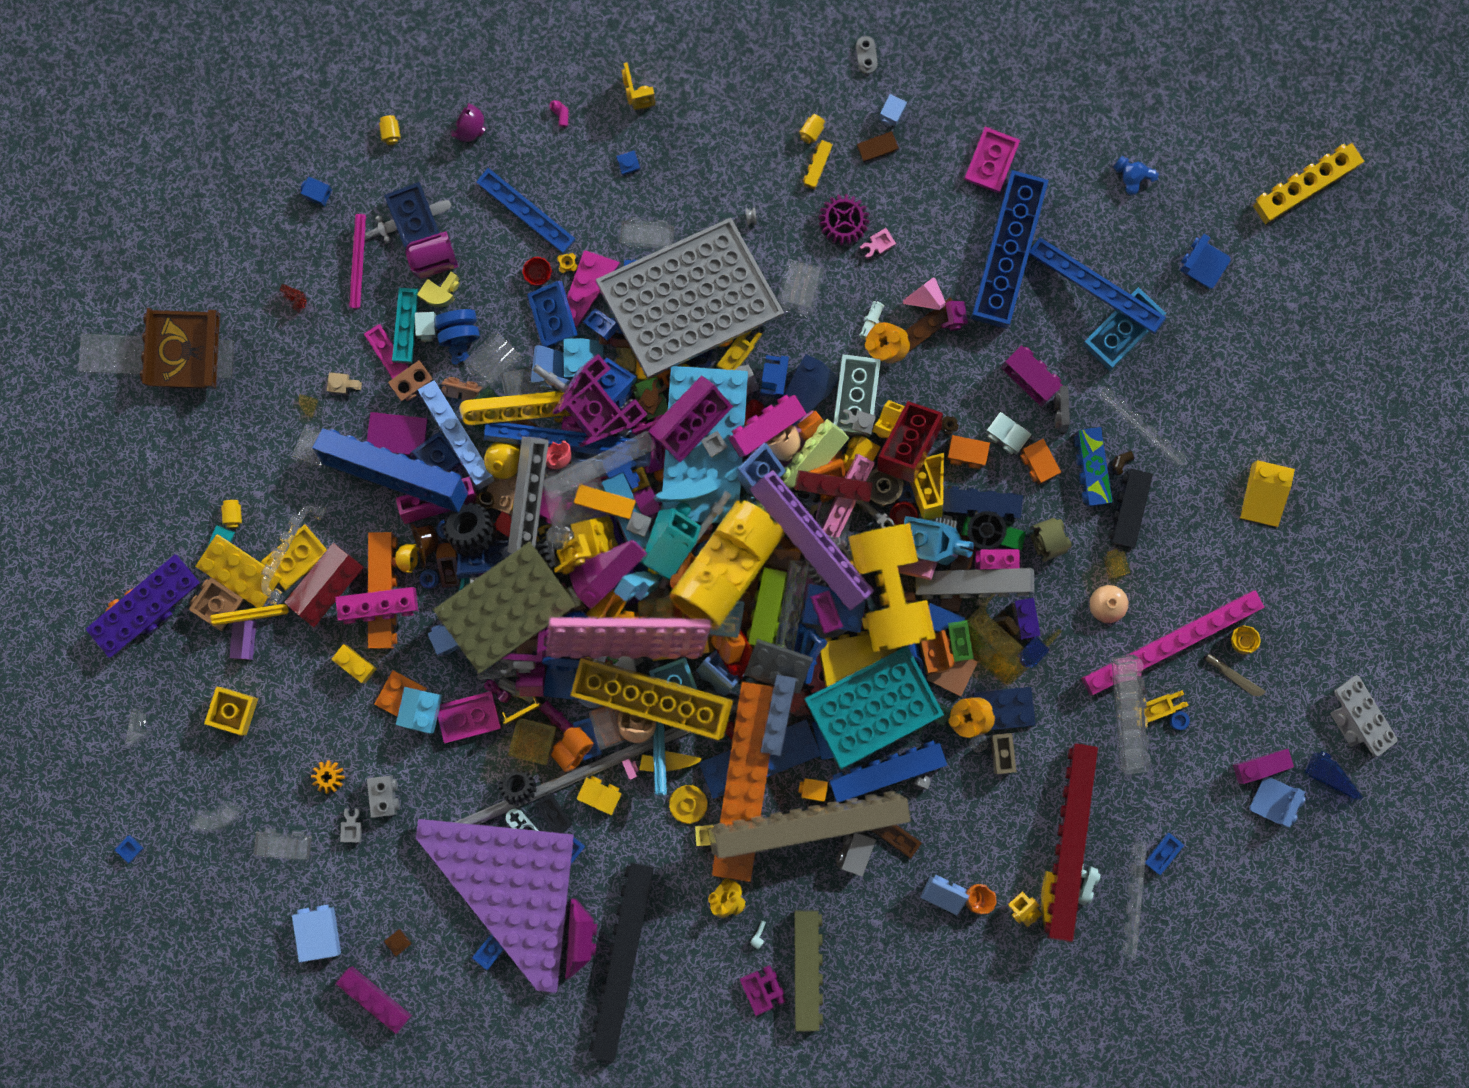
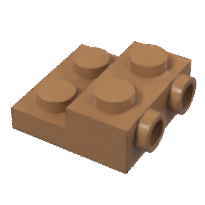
(214, 600)

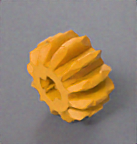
(324, 771)

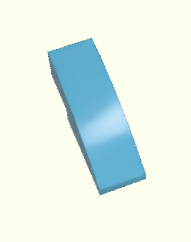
(687, 490)
(638, 585)

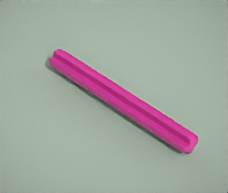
(357, 261)

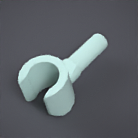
(756, 941)

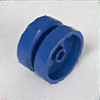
(457, 327)

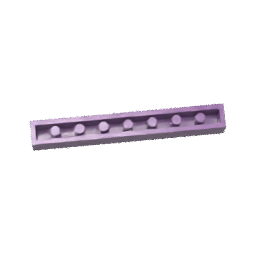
(811, 540)

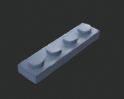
(778, 714)

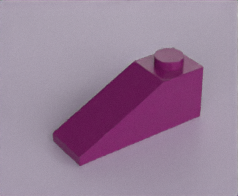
(1263, 766)

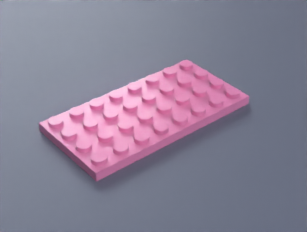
(627, 638)

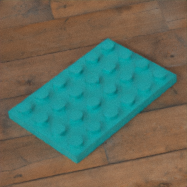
(873, 707)

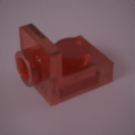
(292, 294)

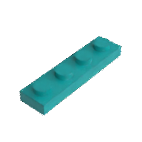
(405, 325)

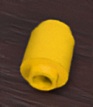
(812, 129)
(389, 130)
(231, 513)

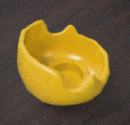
(403, 557)
(1249, 642)

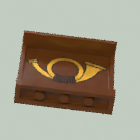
(180, 349)

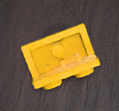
(573, 555)

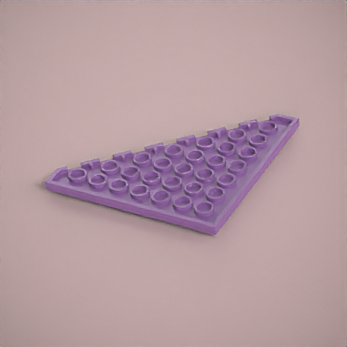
(513, 885)

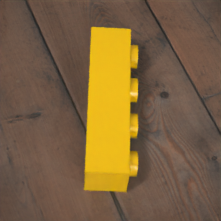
(819, 160)

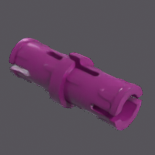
(555, 716)

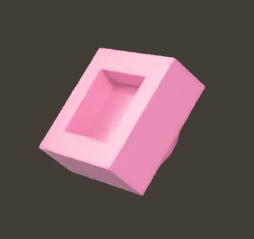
(631, 768)

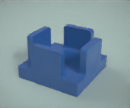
(774, 376)
(617, 383)

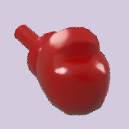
(753, 408)

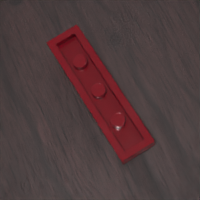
(833, 485)

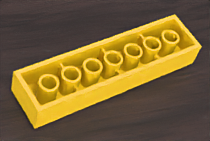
(651, 698)

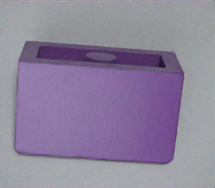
(243, 640)

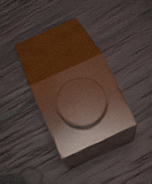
(447, 565)

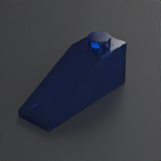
(1330, 773)

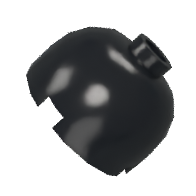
(986, 530)

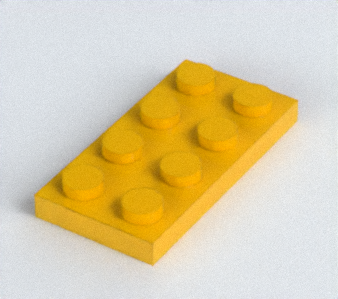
(236, 570)

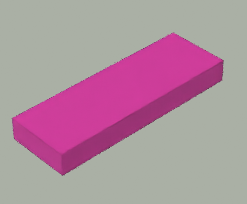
(384, 349)

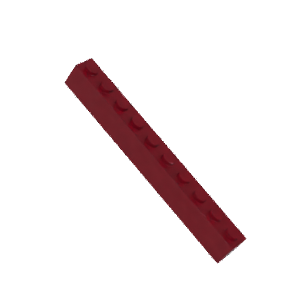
(1072, 843)

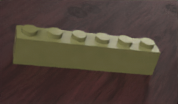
(807, 970)

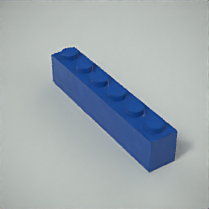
(891, 771)

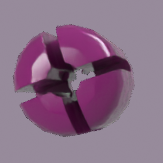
(431, 255)

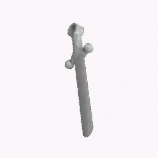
(388, 227)

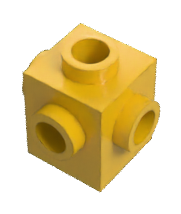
(1025, 909)

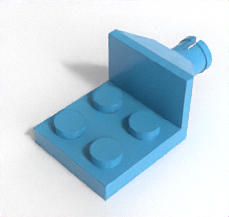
(937, 541)

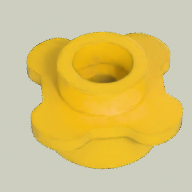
(562, 259)

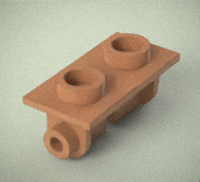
(453, 387)

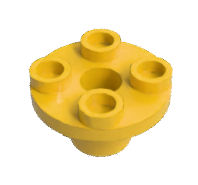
(727, 899)

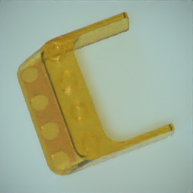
(995, 647)

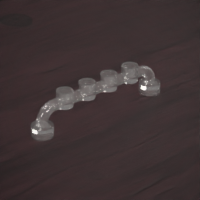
(286, 539)

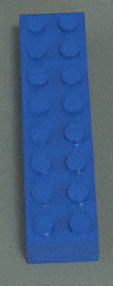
(1009, 249)
(390, 469)

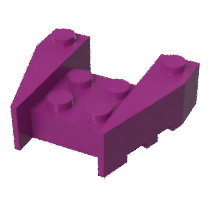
(593, 407)

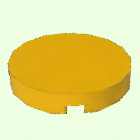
(692, 800)

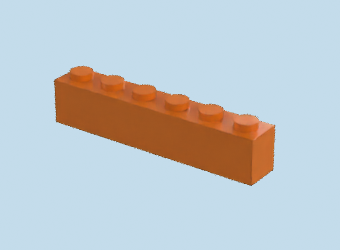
(381, 578)

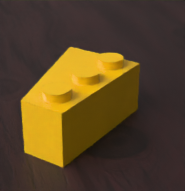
(929, 487)

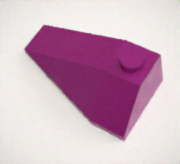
(604, 571)

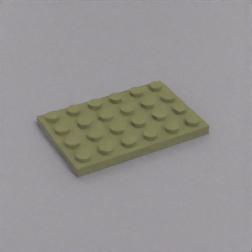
(504, 607)

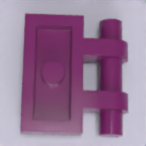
(756, 991)

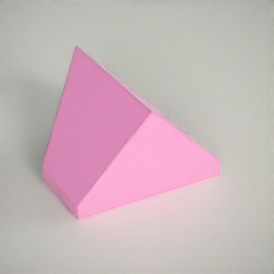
(927, 296)

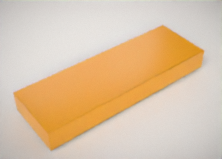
(604, 502)

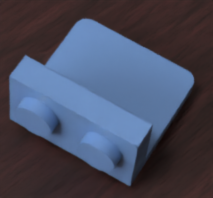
(551, 361)
(1277, 801)

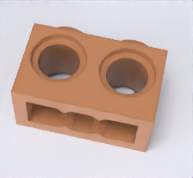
(408, 377)

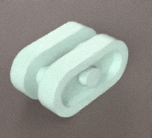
(1090, 877)

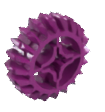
(854, 207)

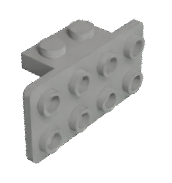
(1361, 718)

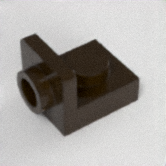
(1006, 623)

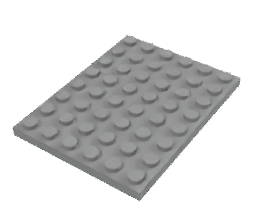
(689, 297)

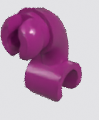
(503, 695)

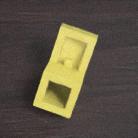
(439, 296)

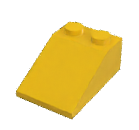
(1266, 493)

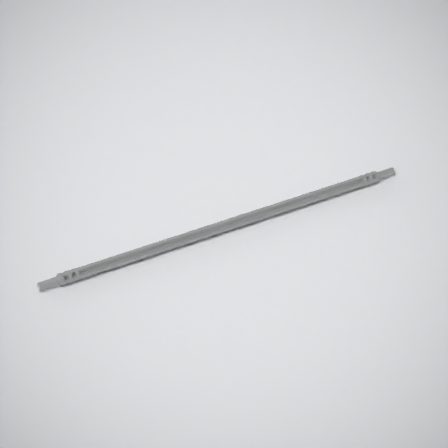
(580, 773)

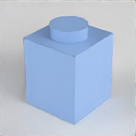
(892, 111)

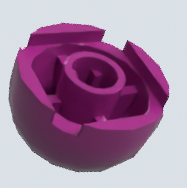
(469, 124)

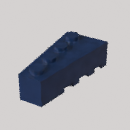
(972, 501)

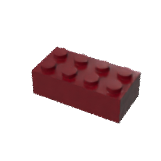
(910, 441)

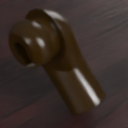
(1119, 461)

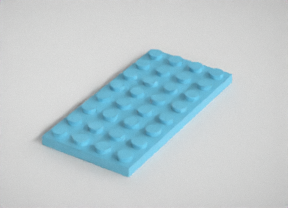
(698, 463)

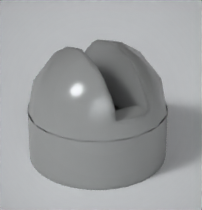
(923, 783)

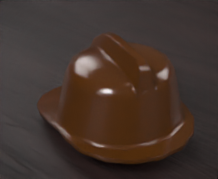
(426, 541)

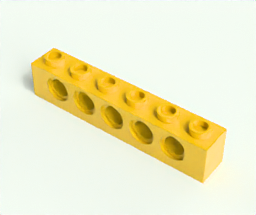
(1346, 154)

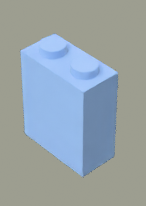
(316, 933)

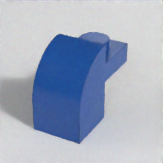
(631, 477)

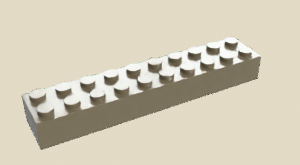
(809, 824)

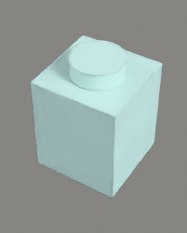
(425, 326)

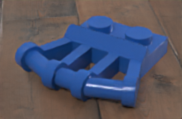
(809, 635)

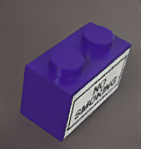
(1026, 618)

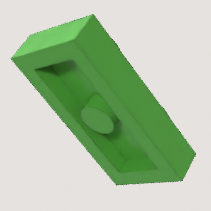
(960, 640)

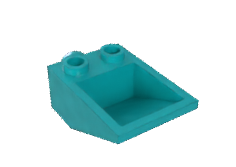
(671, 540)

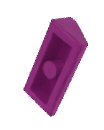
(655, 457)

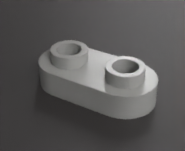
(866, 54)

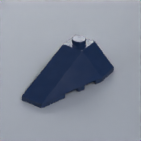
(811, 383)

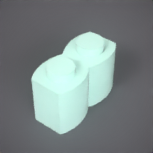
(1007, 433)

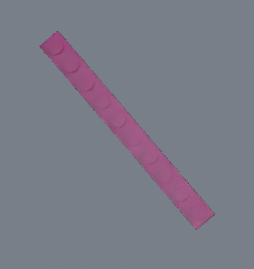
(1181, 638)

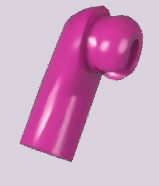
(561, 111)

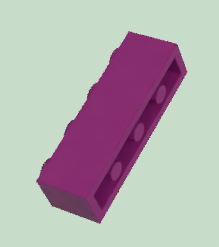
(373, 999)

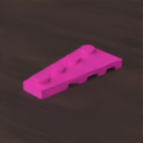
(584, 287)

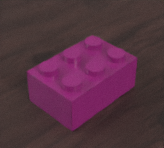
(1031, 375)

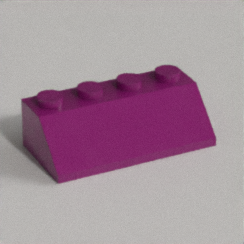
(690, 418)

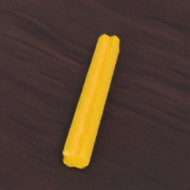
(249, 614)

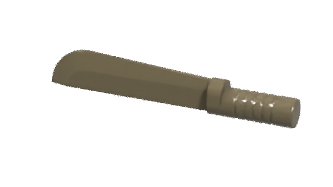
(1243, 682)

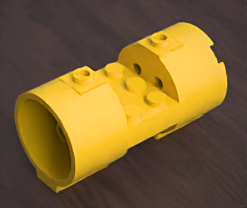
(884, 552)
(727, 564)

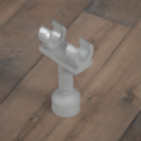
(880, 519)

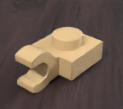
(340, 383)

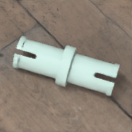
(872, 319)

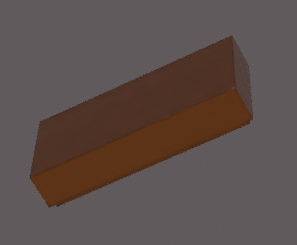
(877, 146)

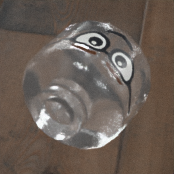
(558, 536)

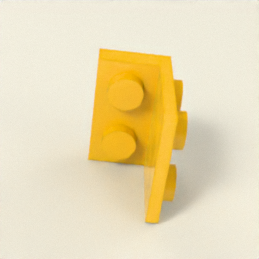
(639, 98)

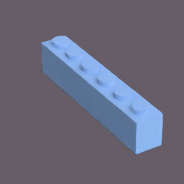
(455, 435)

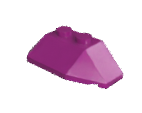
(580, 938)

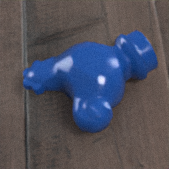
(1134, 174)

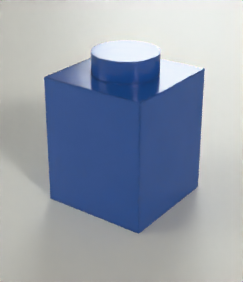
(315, 191)

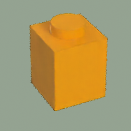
(813, 789)

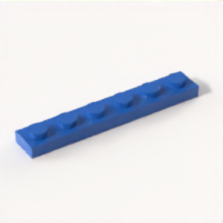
(525, 211)

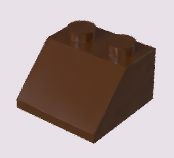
(782, 555)

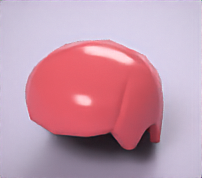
(558, 455)

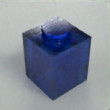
(1033, 653)

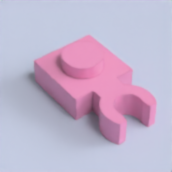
(880, 241)

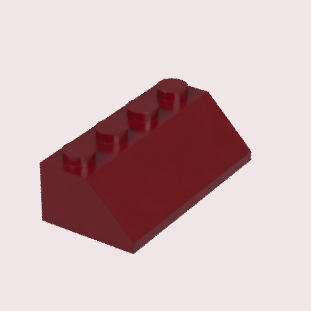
(323, 583)

